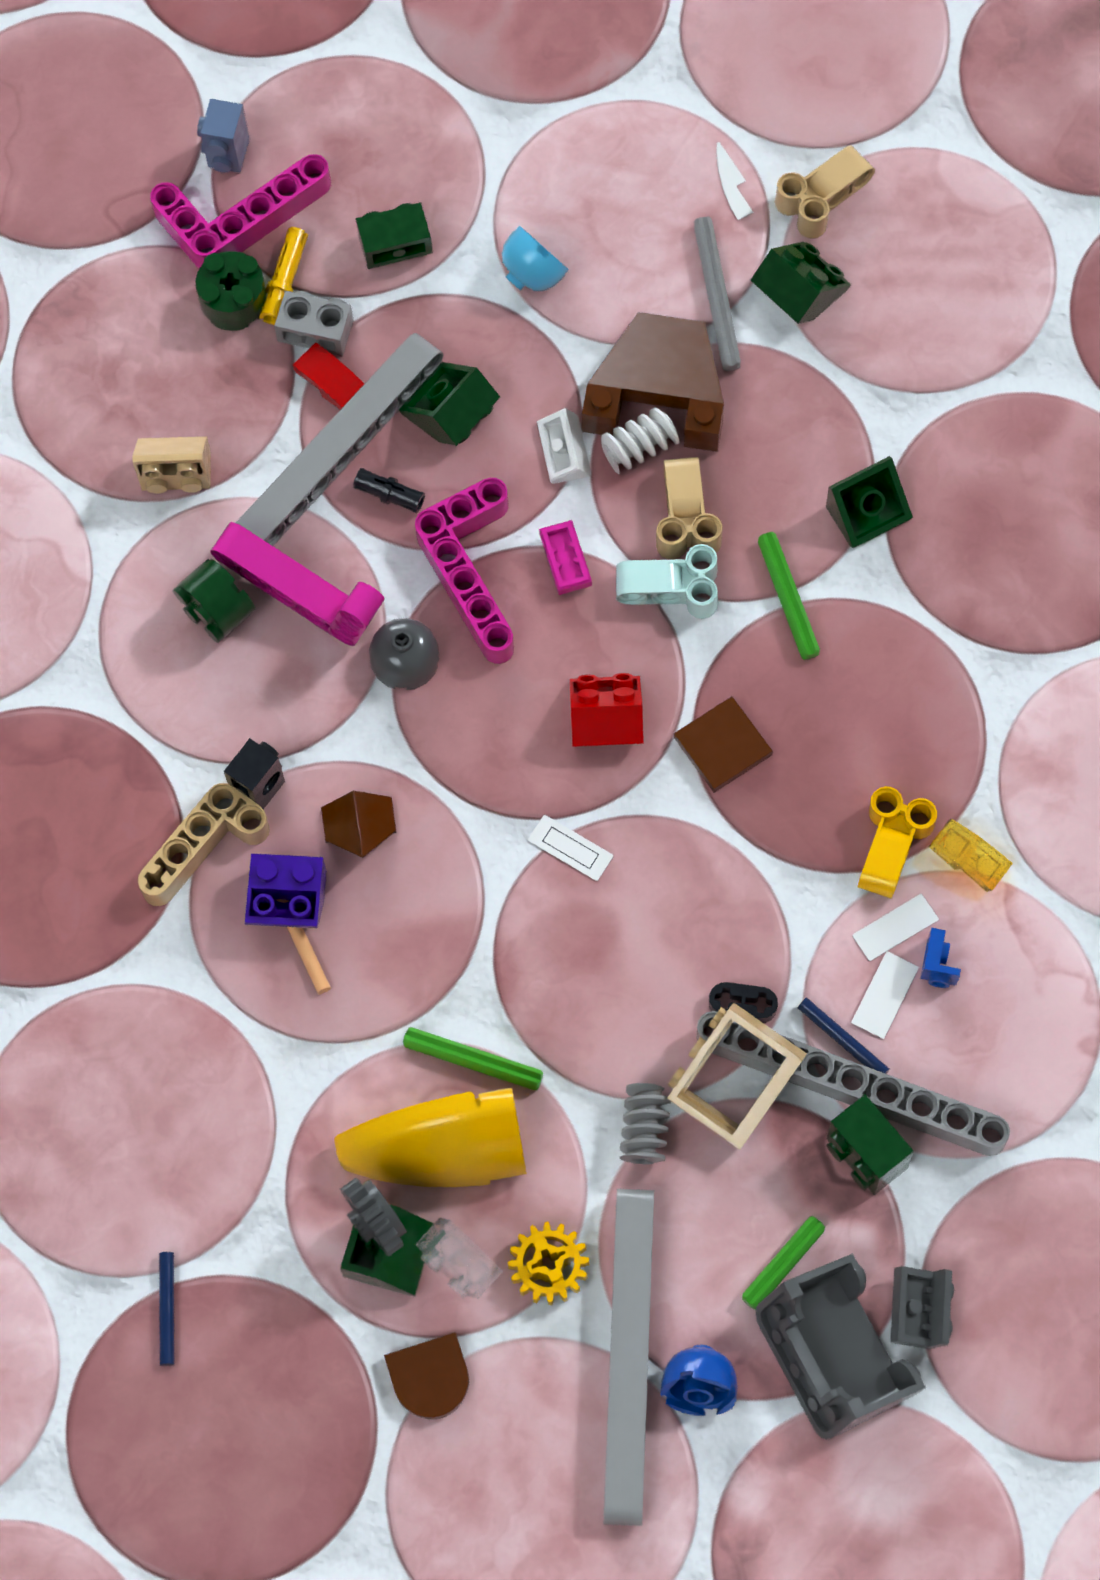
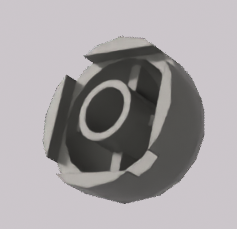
(404, 654)

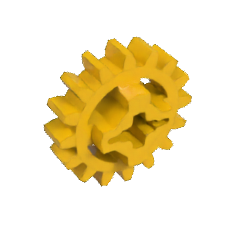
(563, 1255)

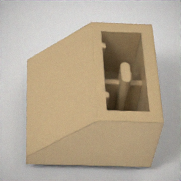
(173, 464)

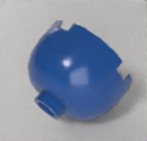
(699, 1381)

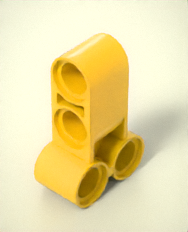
(893, 839)

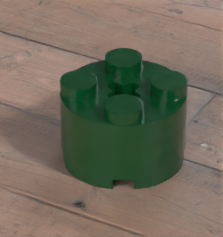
(230, 289)
(214, 599)

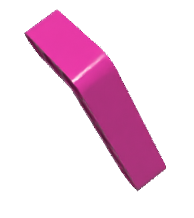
(242, 214)
(461, 568)
(296, 586)

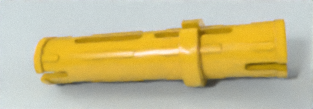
(284, 273)

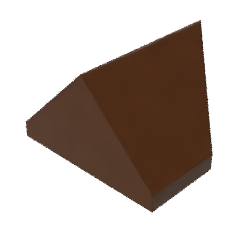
(358, 821)

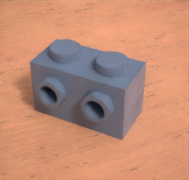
(224, 135)

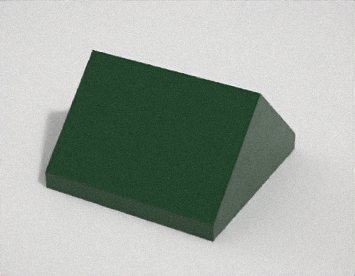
(868, 502)

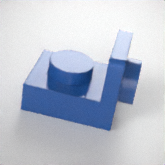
(936, 954)

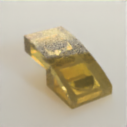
(971, 854)

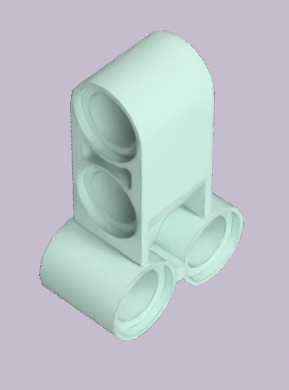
(670, 581)

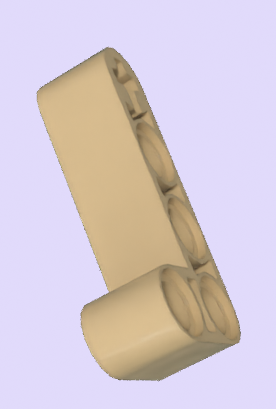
(199, 847)

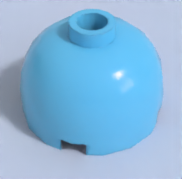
(530, 262)

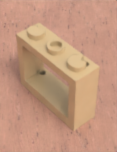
(701, 1052)

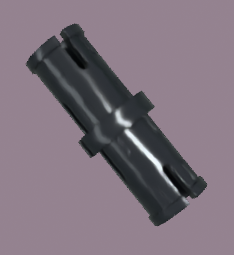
(389, 490)

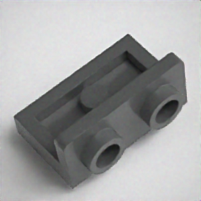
(921, 1307)

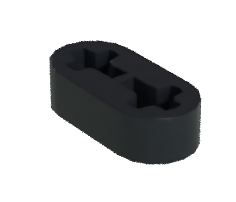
(745, 993)

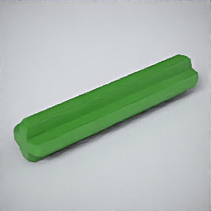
(783, 1262)

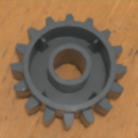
(373, 1215)

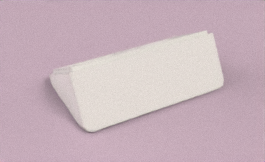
(563, 446)

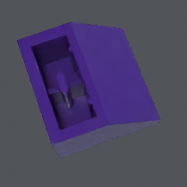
(287, 878)

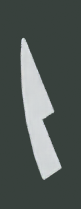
(730, 178)

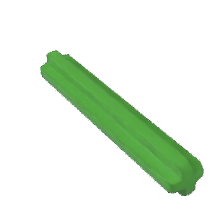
(788, 596)
(473, 1058)

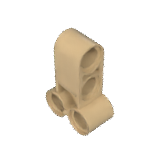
(822, 190)
(685, 510)

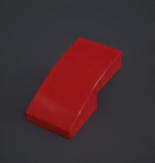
(328, 374)

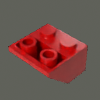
(606, 710)

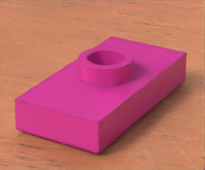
(565, 557)

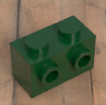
(394, 235)

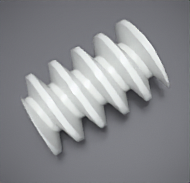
(638, 438)

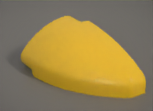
(438, 1142)

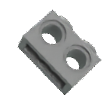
(312, 327)

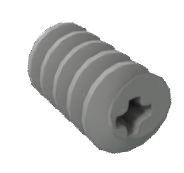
(643, 1124)

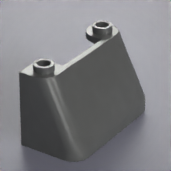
(833, 1349)

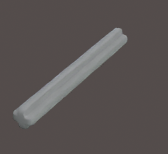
(717, 294)

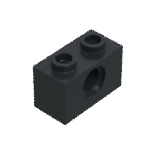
(256, 772)

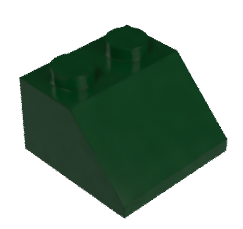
(450, 402)

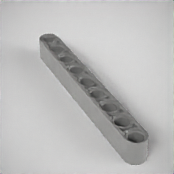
(341, 440)
(871, 1083)
(629, 1358)

